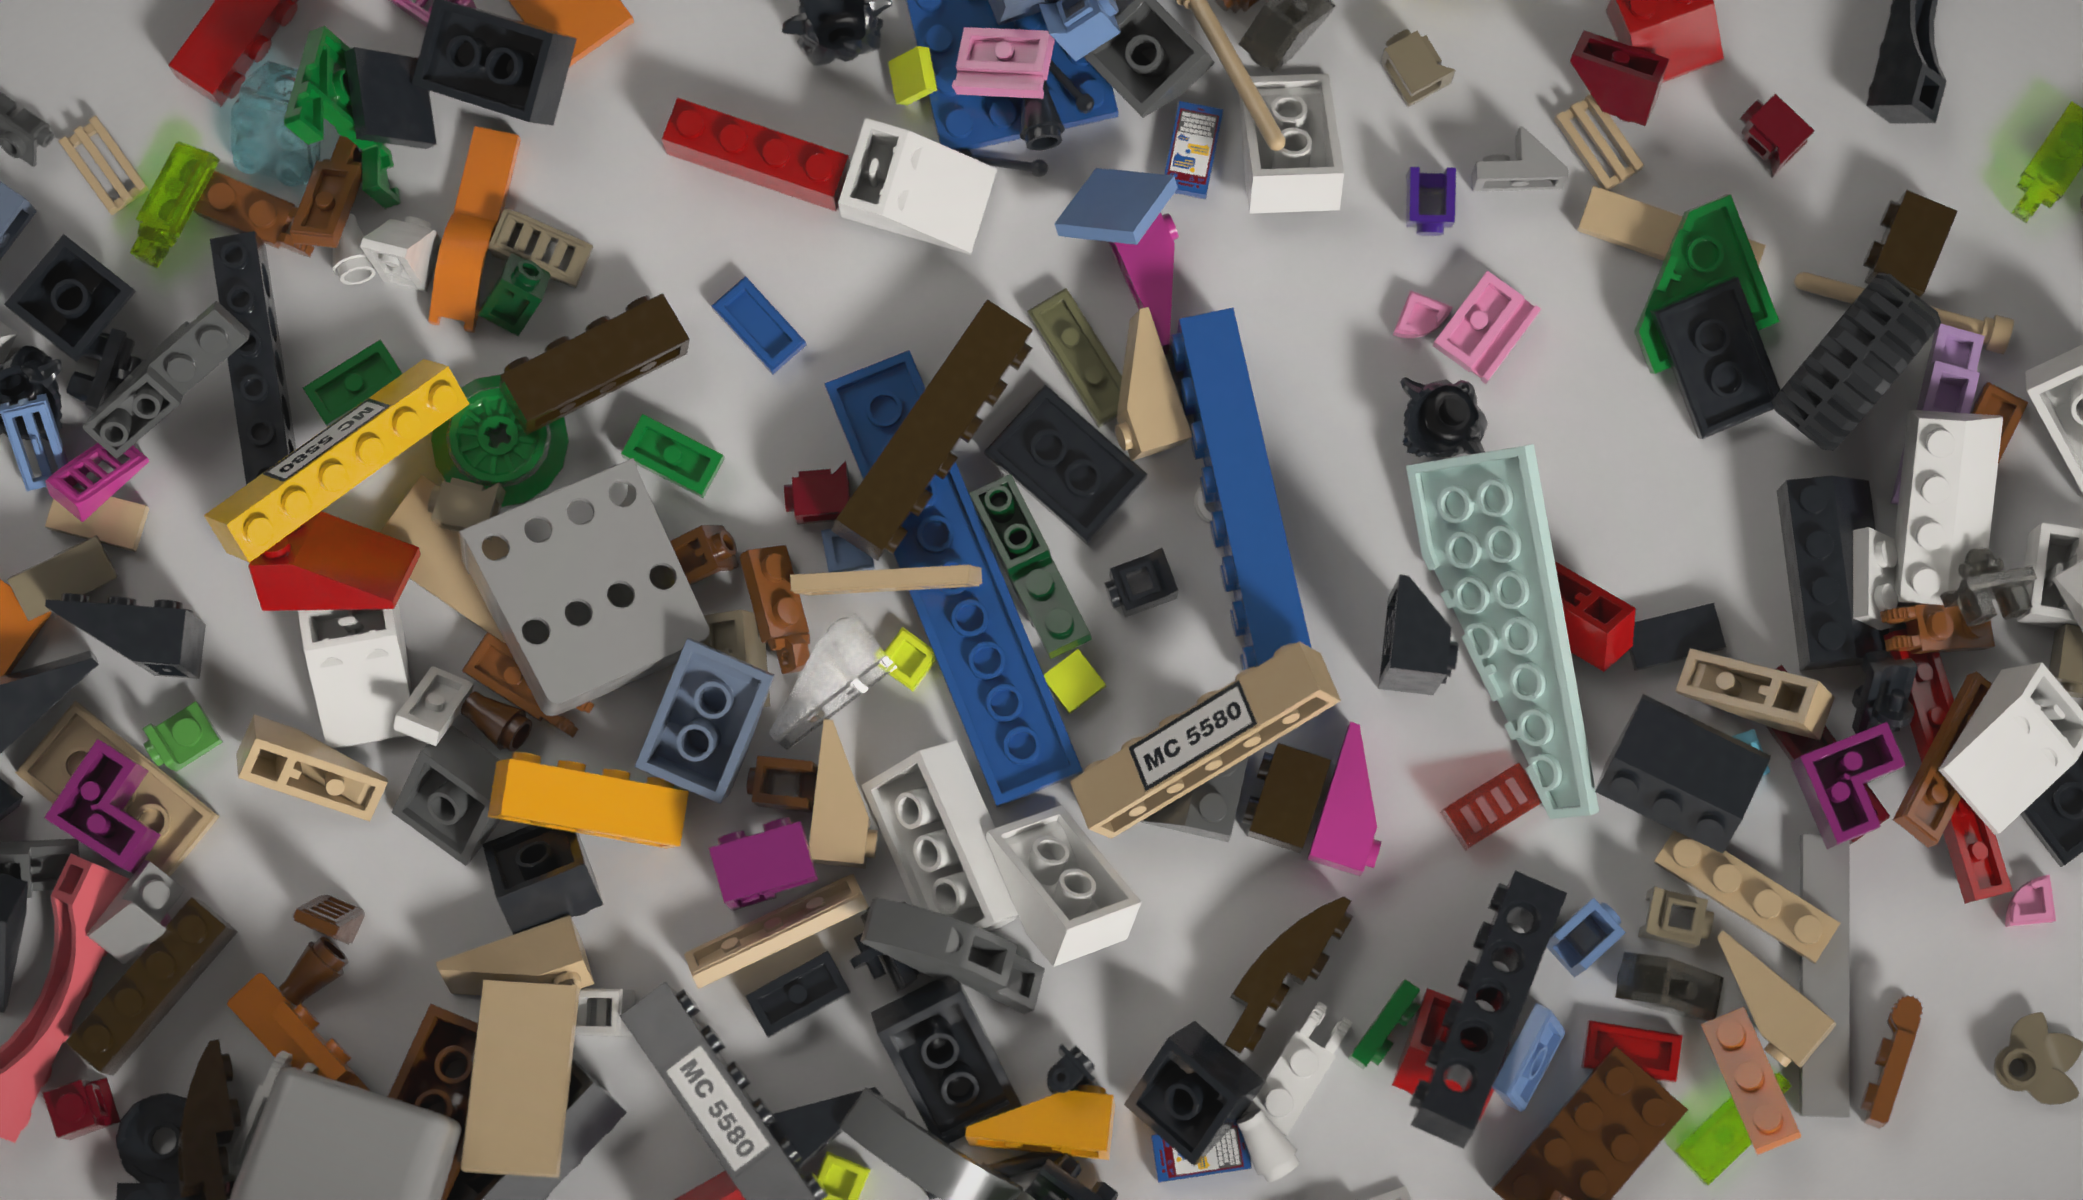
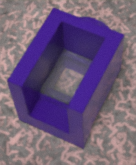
(1430, 201)

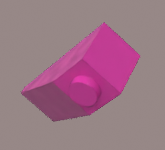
(1150, 272)
(1348, 817)

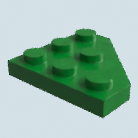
(1704, 251)

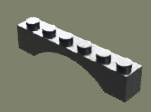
(1908, 74)

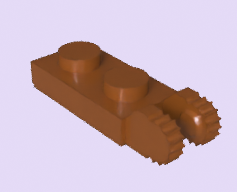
(249, 210)
(1936, 630)
(498, 671)
(1893, 1059)

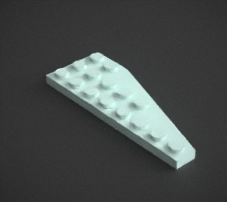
(1494, 555)

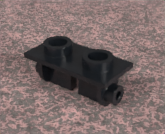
(1070, 1071)

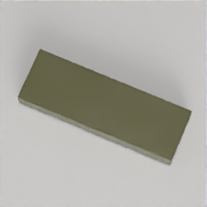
(1079, 355)

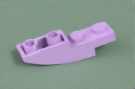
(1949, 377)

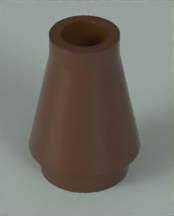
(498, 721)
(315, 969)

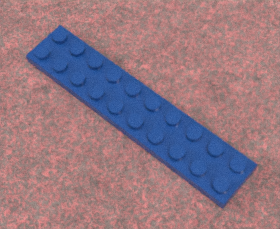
(969, 628)

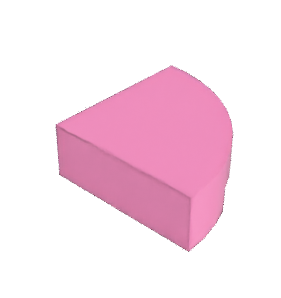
(1421, 316)
(2032, 904)

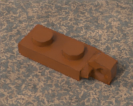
(329, 197)
(775, 606)

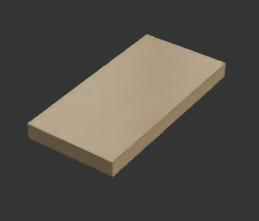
(440, 562)
(156, 802)
(520, 1079)

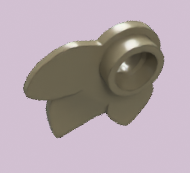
(2044, 1060)

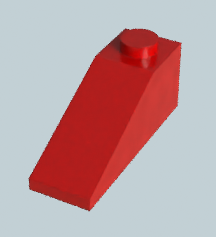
(1596, 621)

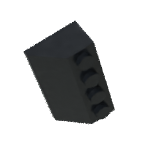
(1818, 551)
(589, 1117)

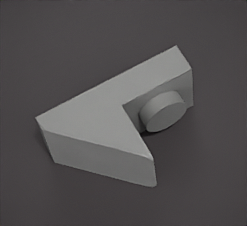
(1532, 170)
(136, 913)

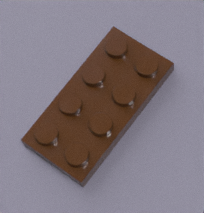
(1595, 1136)

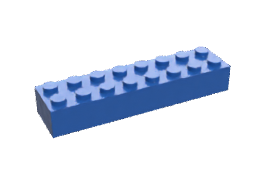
(1239, 485)

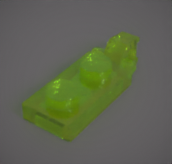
(2053, 164)
(172, 202)
(1718, 1140)

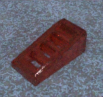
(1461, 827)

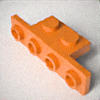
(290, 1029)

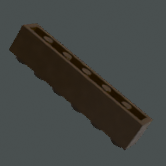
(932, 430)

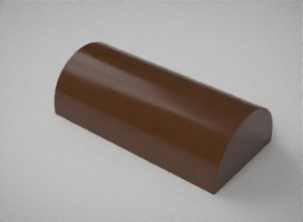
(439, 1072)

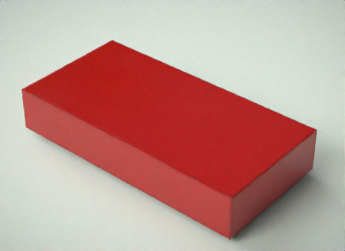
(1651, 1050)

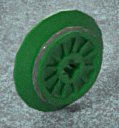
(521, 467)

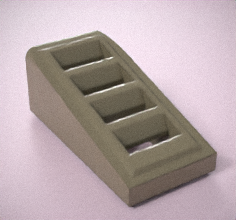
(546, 233)

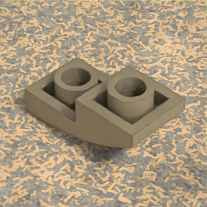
(69, 571)

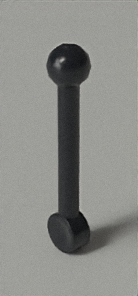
(1084, 102)
(1037, 167)

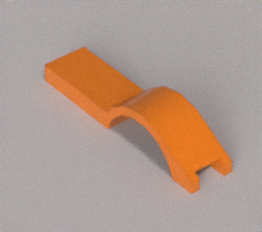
(472, 225)

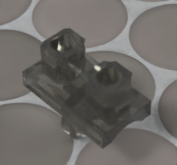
(1986, 582)

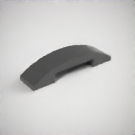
(922, 1155)

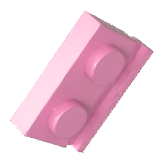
(1003, 62)
(1486, 327)

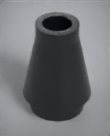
(1040, 122)

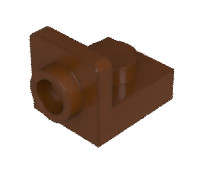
(705, 552)

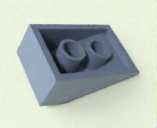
(705, 721)

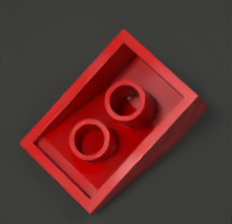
(333, 567)

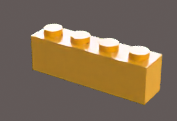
(588, 802)

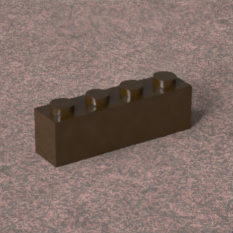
(593, 363)
(151, 987)

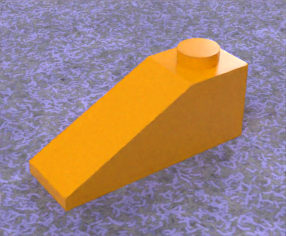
(1062, 1123)

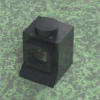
(1141, 583)

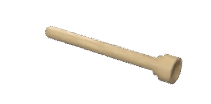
(1236, 72)
(1996, 329)

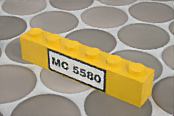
(336, 460)

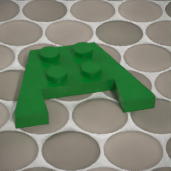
(324, 92)

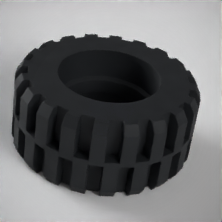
(1856, 362)

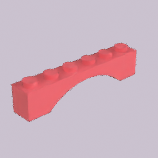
(28, 1056)

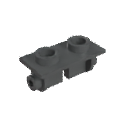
(22, 133)

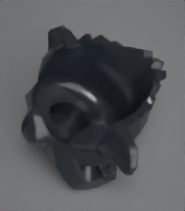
(837, 28)
(26, 375)
(1442, 419)

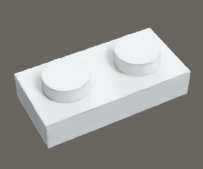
(1873, 576)
(433, 706)

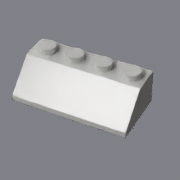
(1943, 499)
(938, 835)

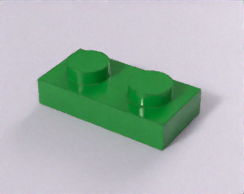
(352, 382)
(673, 456)
(1398, 1009)

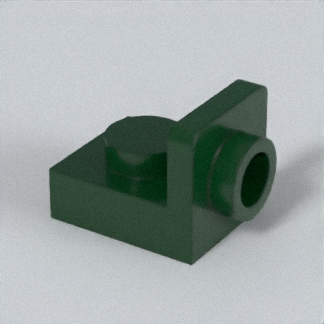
(515, 294)

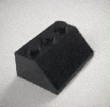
(1415, 642)
(1682, 773)

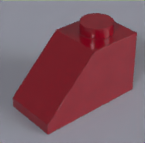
(1619, 76)

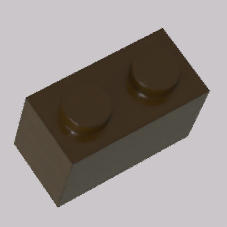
(1911, 241)
(1287, 797)

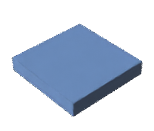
(1116, 206)
(1529, 1058)

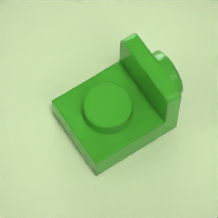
(181, 738)

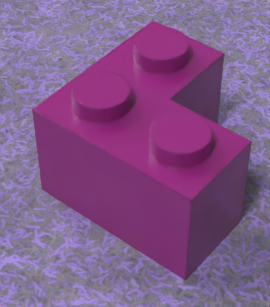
(1835, 779)
(94, 804)
(762, 864)

